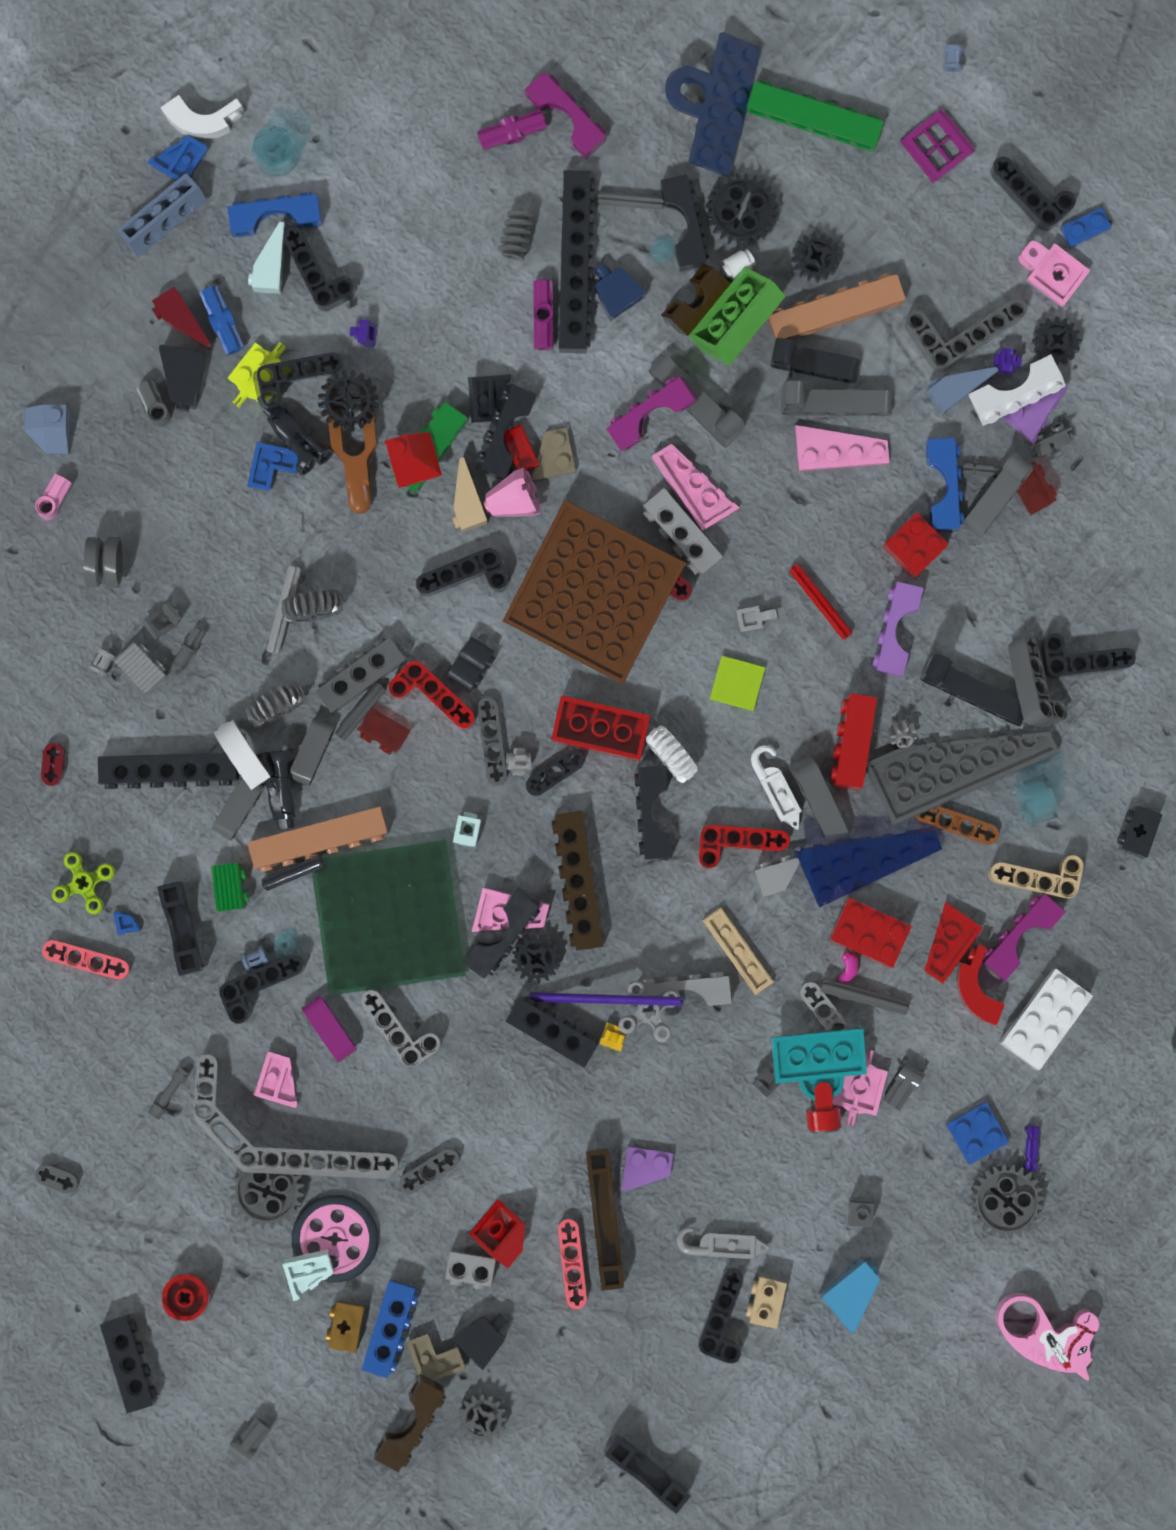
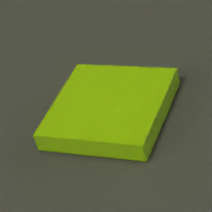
(737, 683)

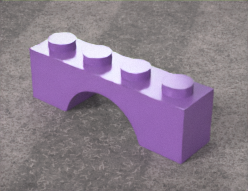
(892, 658)

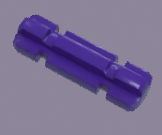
(1032, 1148)

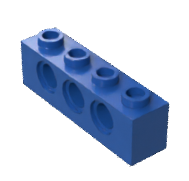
(373, 1361)

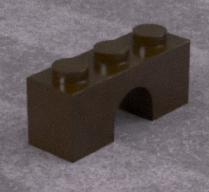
(709, 288)

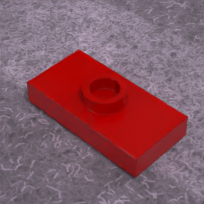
(520, 448)

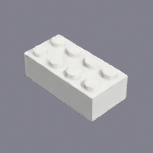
(1045, 1019)

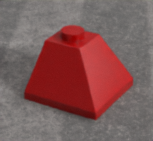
(413, 458)
(500, 1234)

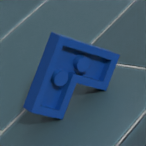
(265, 462)

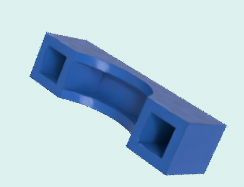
(246, 217)
(942, 456)

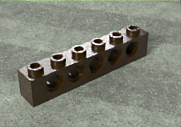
(575, 822)

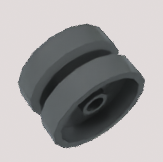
(103, 562)

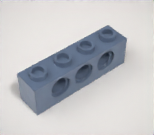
(161, 215)

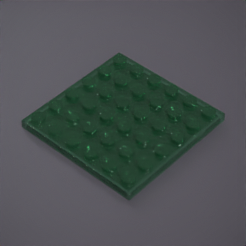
(388, 918)

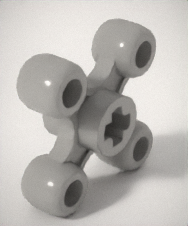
(639, 1016)

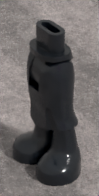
(295, 436)
(279, 787)

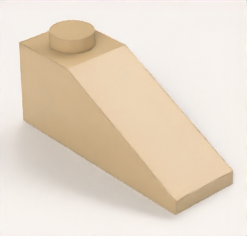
(467, 505)

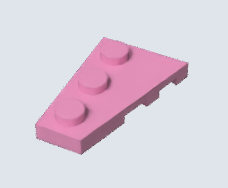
(492, 916)

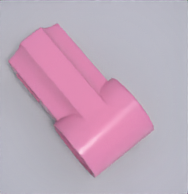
(54, 495)

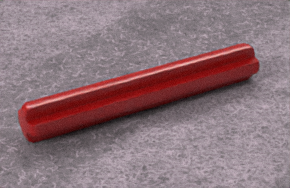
(820, 601)

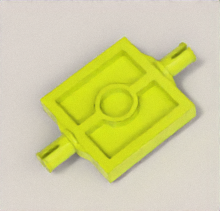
(243, 373)

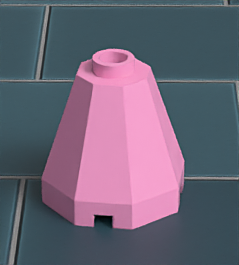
(513, 497)

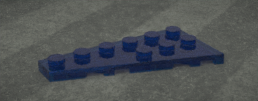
(856, 862)

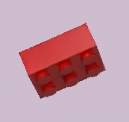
(870, 933)

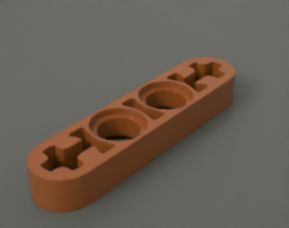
(954, 827)

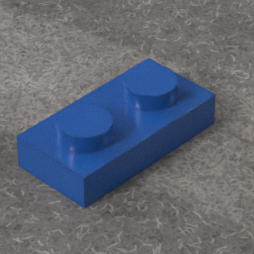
(1086, 227)

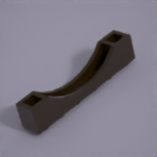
(604, 1219)

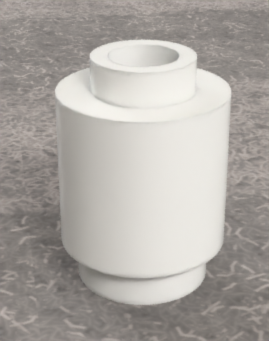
(734, 264)

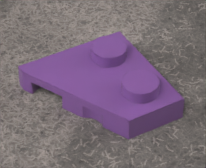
(645, 1166)

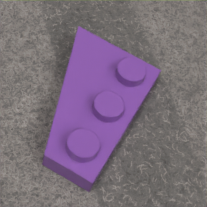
(1034, 416)

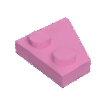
(276, 1080)

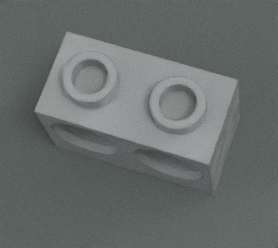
(471, 1263)

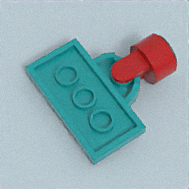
(819, 1065)

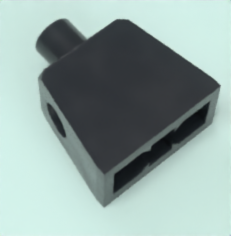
(482, 1339)

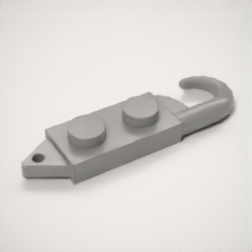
(722, 1245)

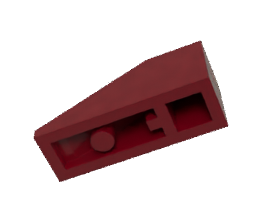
(178, 316)

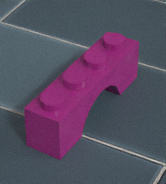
(546, 94)
(628, 430)
(1003, 958)

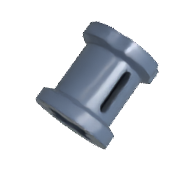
(953, 58)
(256, 963)

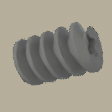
(514, 234)

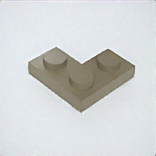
(433, 1365)

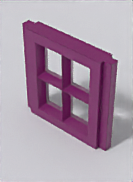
(922, 159)

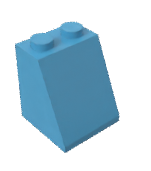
(852, 1293)

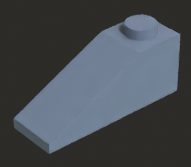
(956, 387)

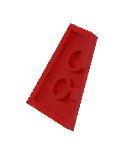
(951, 942)

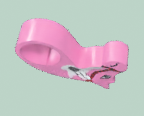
(1059, 1349)

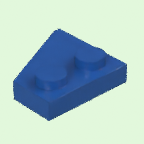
(180, 158)

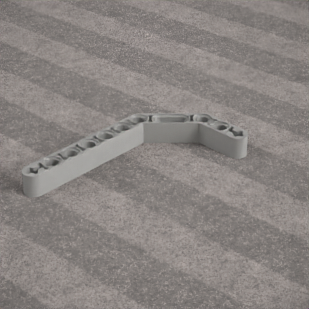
(282, 1155)

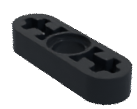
(544, 788)

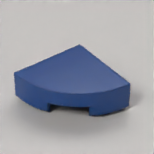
(125, 923)

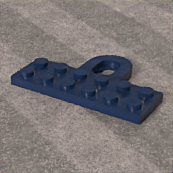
(723, 104)

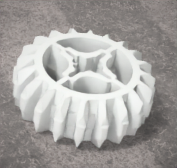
(671, 754)

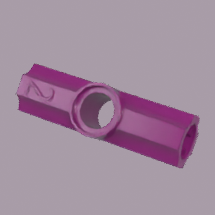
(511, 130)
(543, 328)

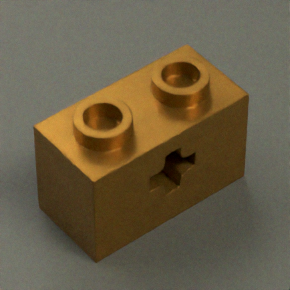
(348, 1340)

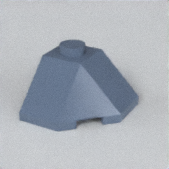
(49, 427)

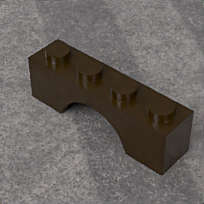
(396, 1447)

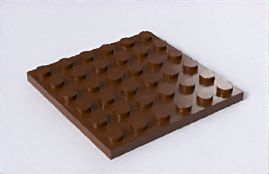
(594, 591)

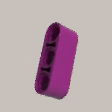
(329, 1028)

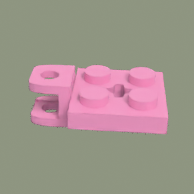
(1044, 264)

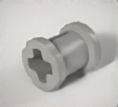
(102, 662)

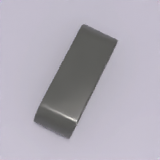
(311, 751)
(237, 809)

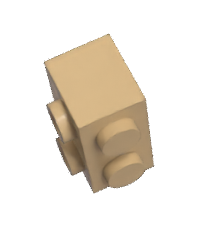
(766, 1302)

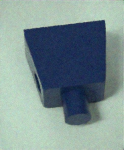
(617, 291)

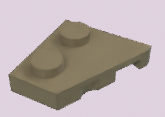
(554, 456)

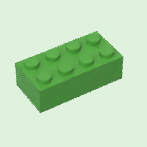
(737, 316)

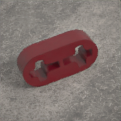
(47, 763)

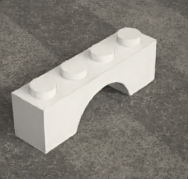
(993, 403)

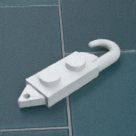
(776, 789)

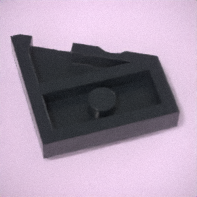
(484, 395)

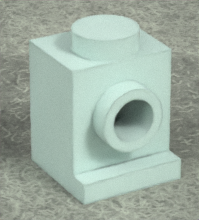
(460, 836)

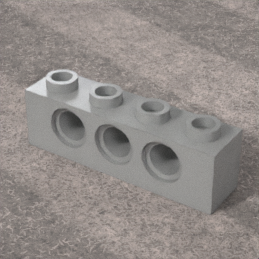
(664, 502)

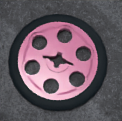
(353, 1213)

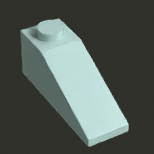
(269, 265)

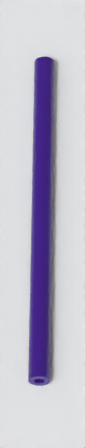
(607, 999)

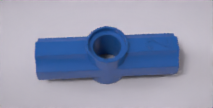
(221, 320)

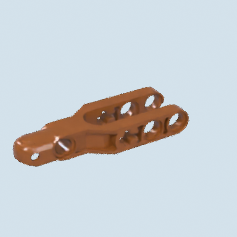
(355, 466)

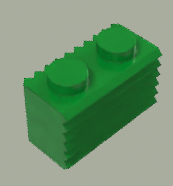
(229, 887)

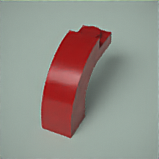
(970, 992)

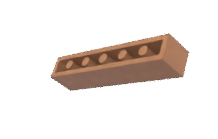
(837, 308)
(318, 838)

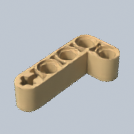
(1034, 876)

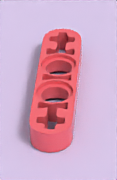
(85, 962)
(575, 1263)

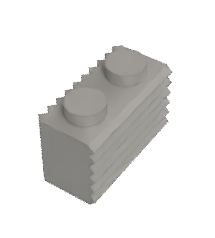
(141, 668)

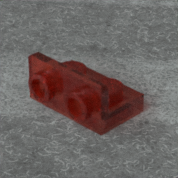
(1036, 492)
(383, 731)

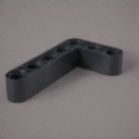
(973, 691)

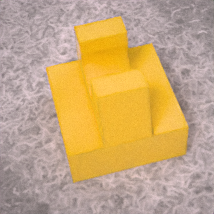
(613, 1037)

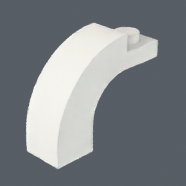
(198, 125)
(241, 754)

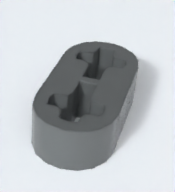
(55, 1184)

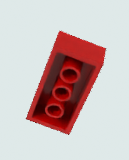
(600, 728)
(854, 742)

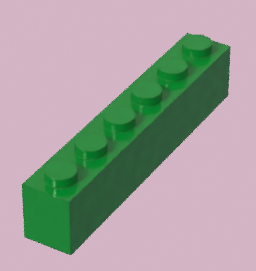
(814, 116)

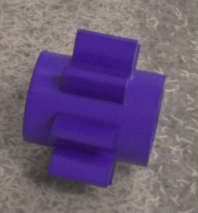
(1007, 361)

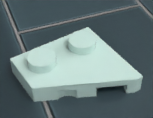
(307, 1271)

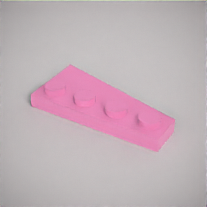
(831, 449)
(696, 493)

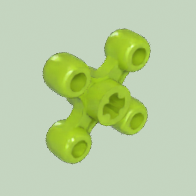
(75, 888)

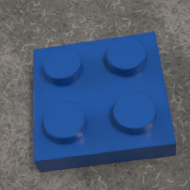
(977, 1133)

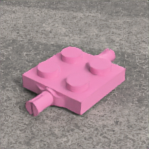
(862, 1092)

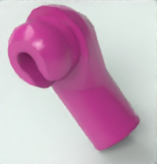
(851, 967)

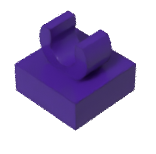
(365, 333)

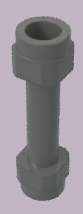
(157, 1109)

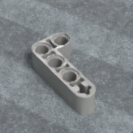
(396, 1025)

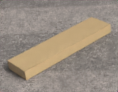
(738, 951)

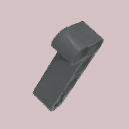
(999, 494)
(1032, 684)
(819, 799)

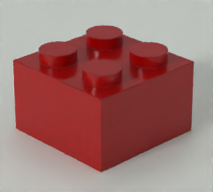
(915, 545)

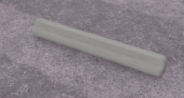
(279, 625)

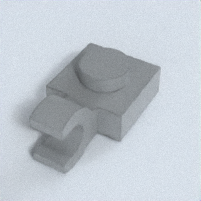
(751, 618)

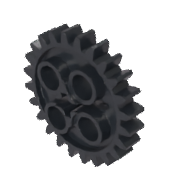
(759, 216)

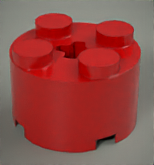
(199, 1298)

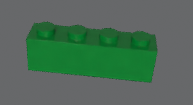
(444, 430)

